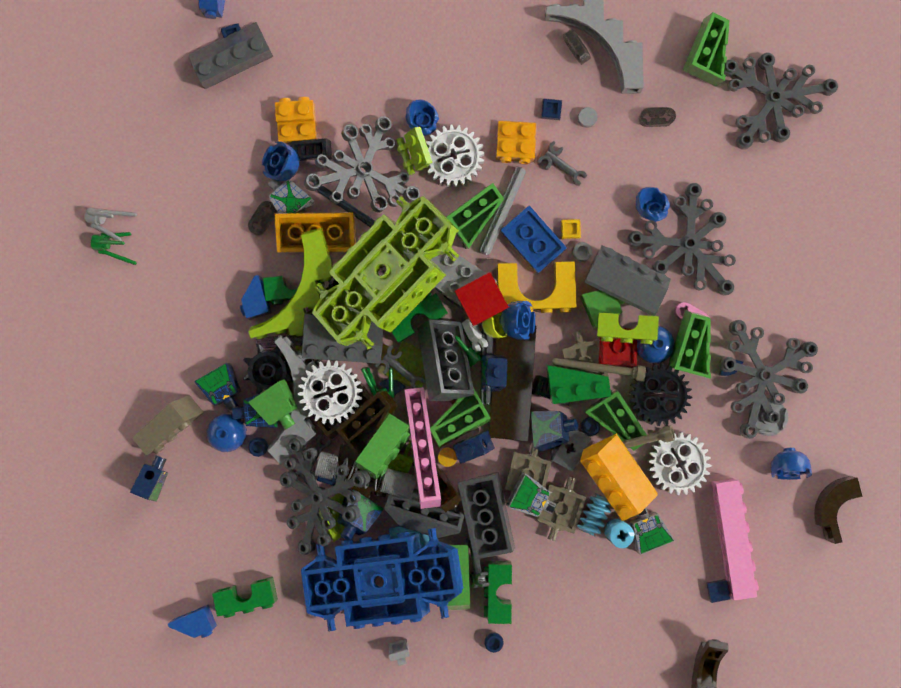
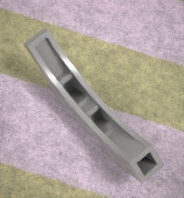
(609, 33)
(303, 427)

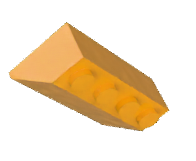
(337, 228)
(618, 476)

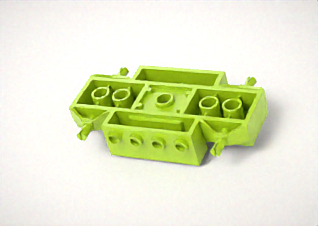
(409, 275)

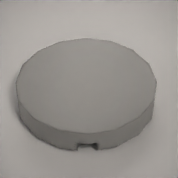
(771, 429)

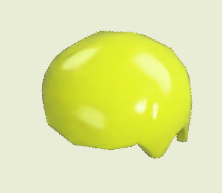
(492, 327)

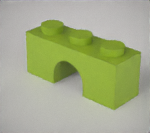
(645, 330)

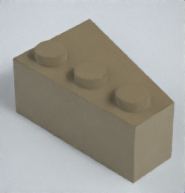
(167, 425)

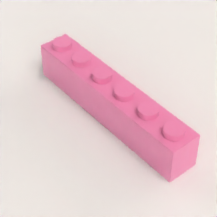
(422, 448)
(734, 539)

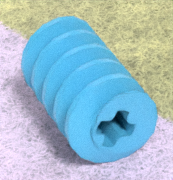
(595, 515)
(625, 536)

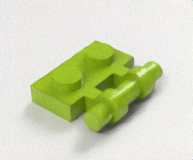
(418, 150)

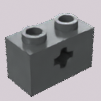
(571, 458)

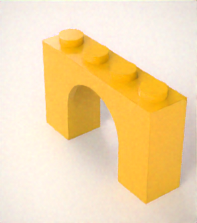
(562, 296)

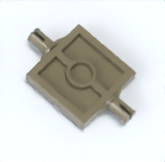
(584, 352)
(529, 464)
(567, 509)

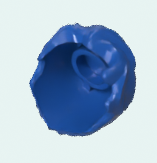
(423, 115)
(652, 204)

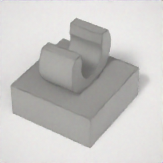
(399, 651)

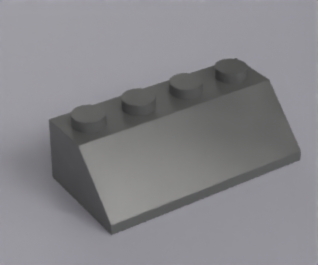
(230, 55)
(627, 280)
(319, 344)
(444, 360)
(486, 516)

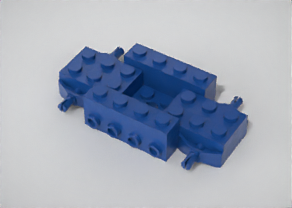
(410, 577)

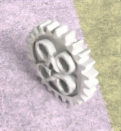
(459, 171)
(325, 375)
(694, 455)

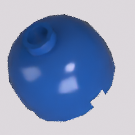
(280, 162)
(518, 320)
(659, 350)
(225, 433)
(790, 465)

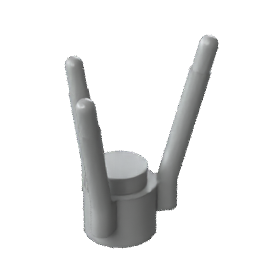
(98, 217)

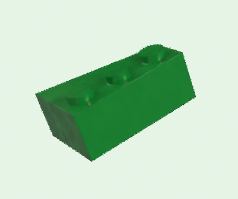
(575, 385)

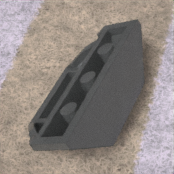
(410, 516)

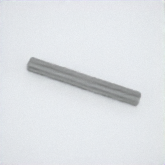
(502, 210)

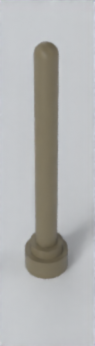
(636, 372)
(665, 434)

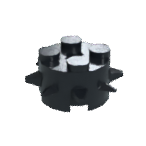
(259, 362)

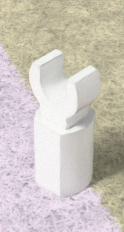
(474, 335)

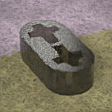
(576, 46)
(657, 112)
(258, 215)

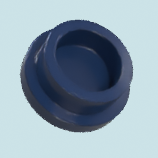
(590, 426)
(258, 446)
(493, 642)

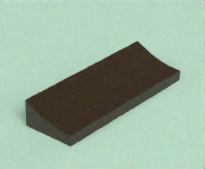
(512, 404)

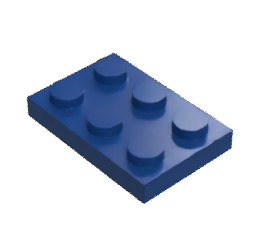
(533, 239)

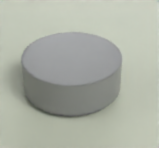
(587, 117)
(582, 251)

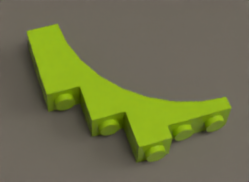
(316, 267)

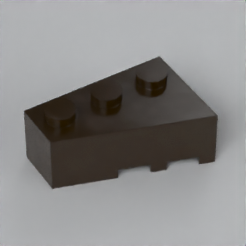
(366, 421)
(330, 429)

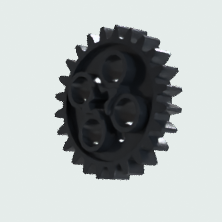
(659, 412)

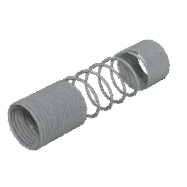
(393, 482)

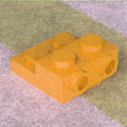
(295, 119)
(516, 142)

